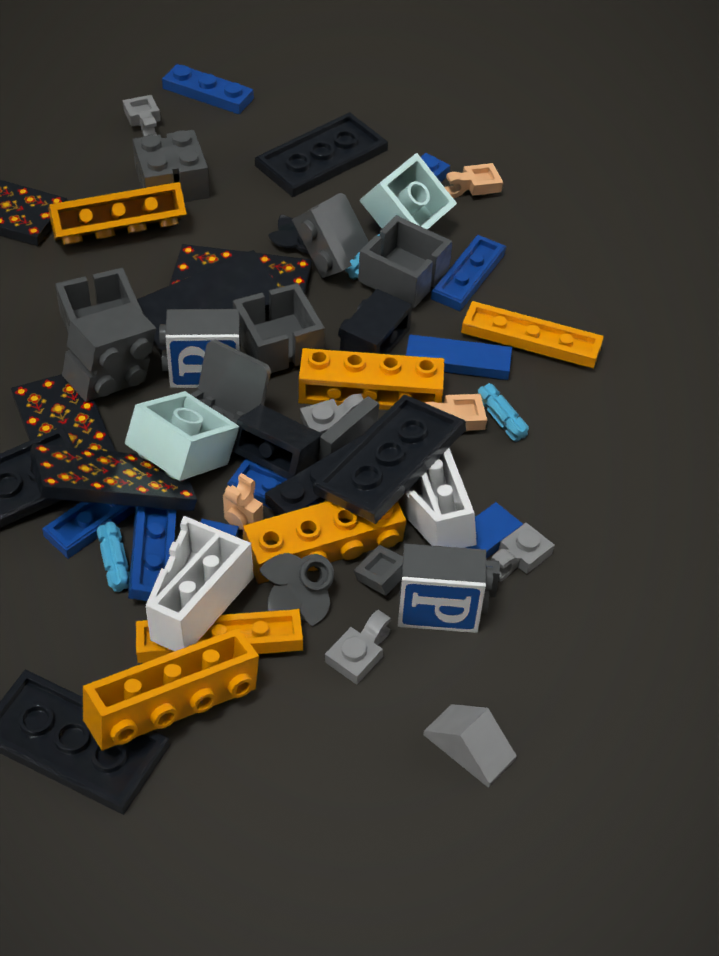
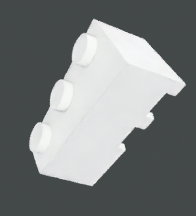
(440, 506)
(197, 584)

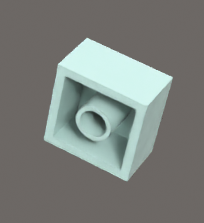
(409, 193)
(181, 435)

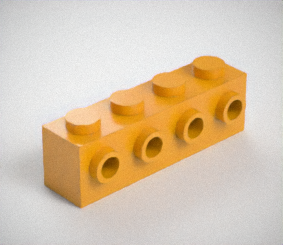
(117, 211)
(380, 376)
(322, 531)
(169, 688)

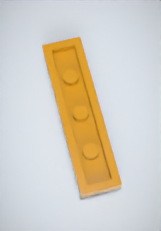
(532, 334)
(264, 630)

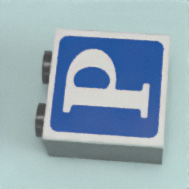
(186, 340)
(443, 588)

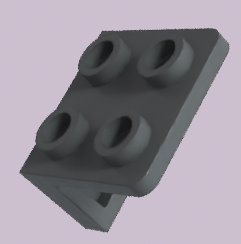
(331, 234)
(231, 381)

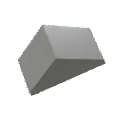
(473, 741)

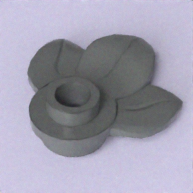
(294, 588)

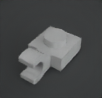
(142, 112)
(327, 413)
(523, 550)
(359, 652)

